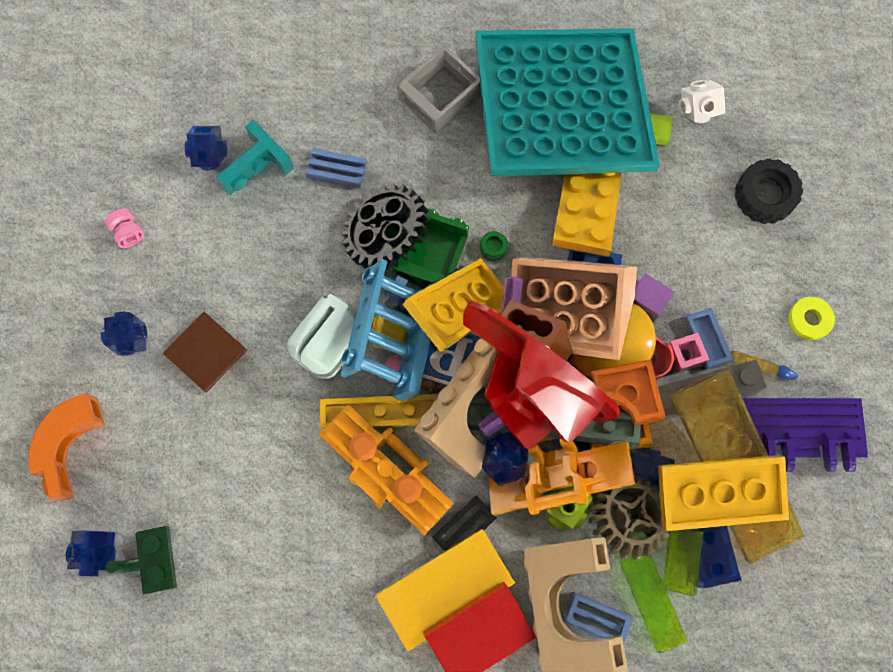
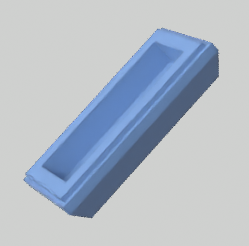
(711, 336)

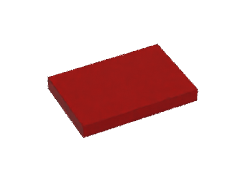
(480, 633)

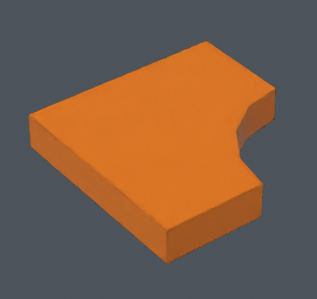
(632, 389)

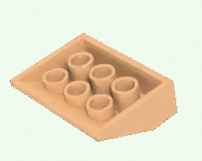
(586, 295)

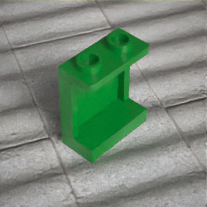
(437, 254)

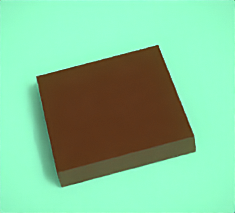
(205, 352)

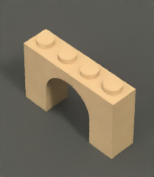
(446, 420)
(559, 647)

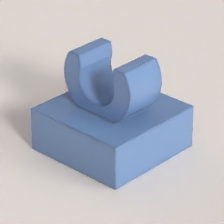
(392, 300)

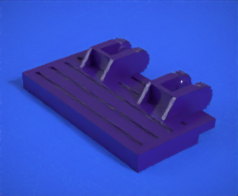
(807, 424)

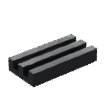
(483, 509)

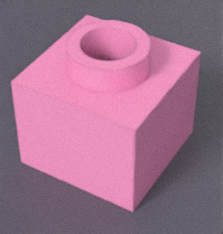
(693, 348)

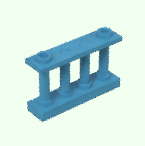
(413, 352)

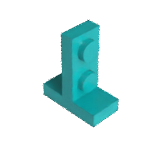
(254, 160)

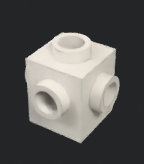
(702, 100)

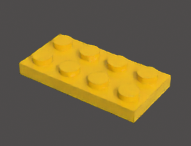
(587, 212)
(442, 305)
(723, 492)

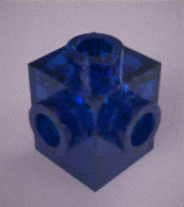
(205, 147)
(124, 334)
(505, 459)
(90, 551)

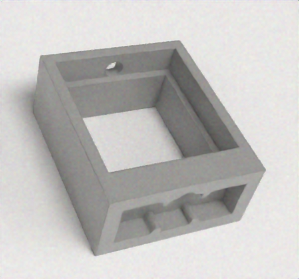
(421, 106)

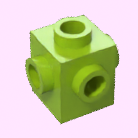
(562, 520)

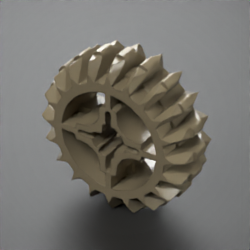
(649, 524)

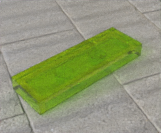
(653, 603)

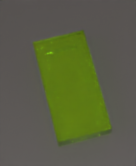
(683, 561)

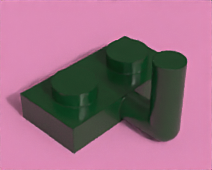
(153, 561)

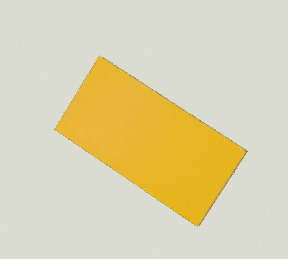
(442, 587)

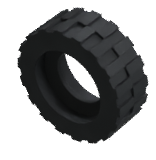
(781, 174)

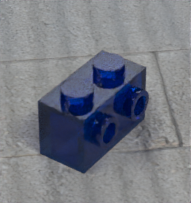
(717, 558)

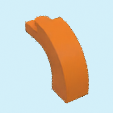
(55, 437)

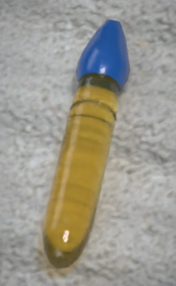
(781, 371)

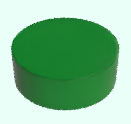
(493, 246)

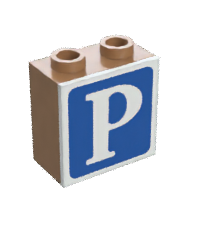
(442, 366)

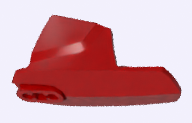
(533, 385)

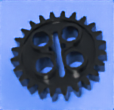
(385, 226)

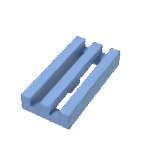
(337, 158)
(573, 609)

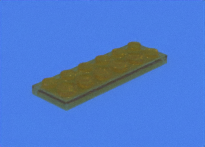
(724, 431)

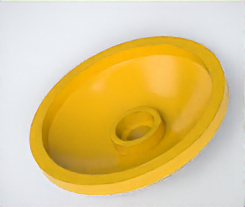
(637, 345)

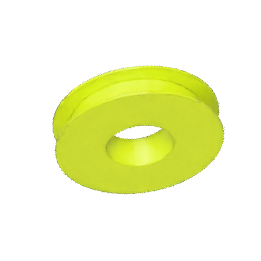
(823, 311)

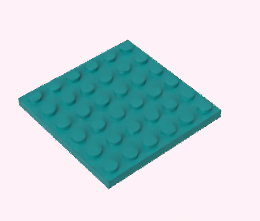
(564, 102)

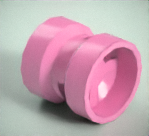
(123, 226)

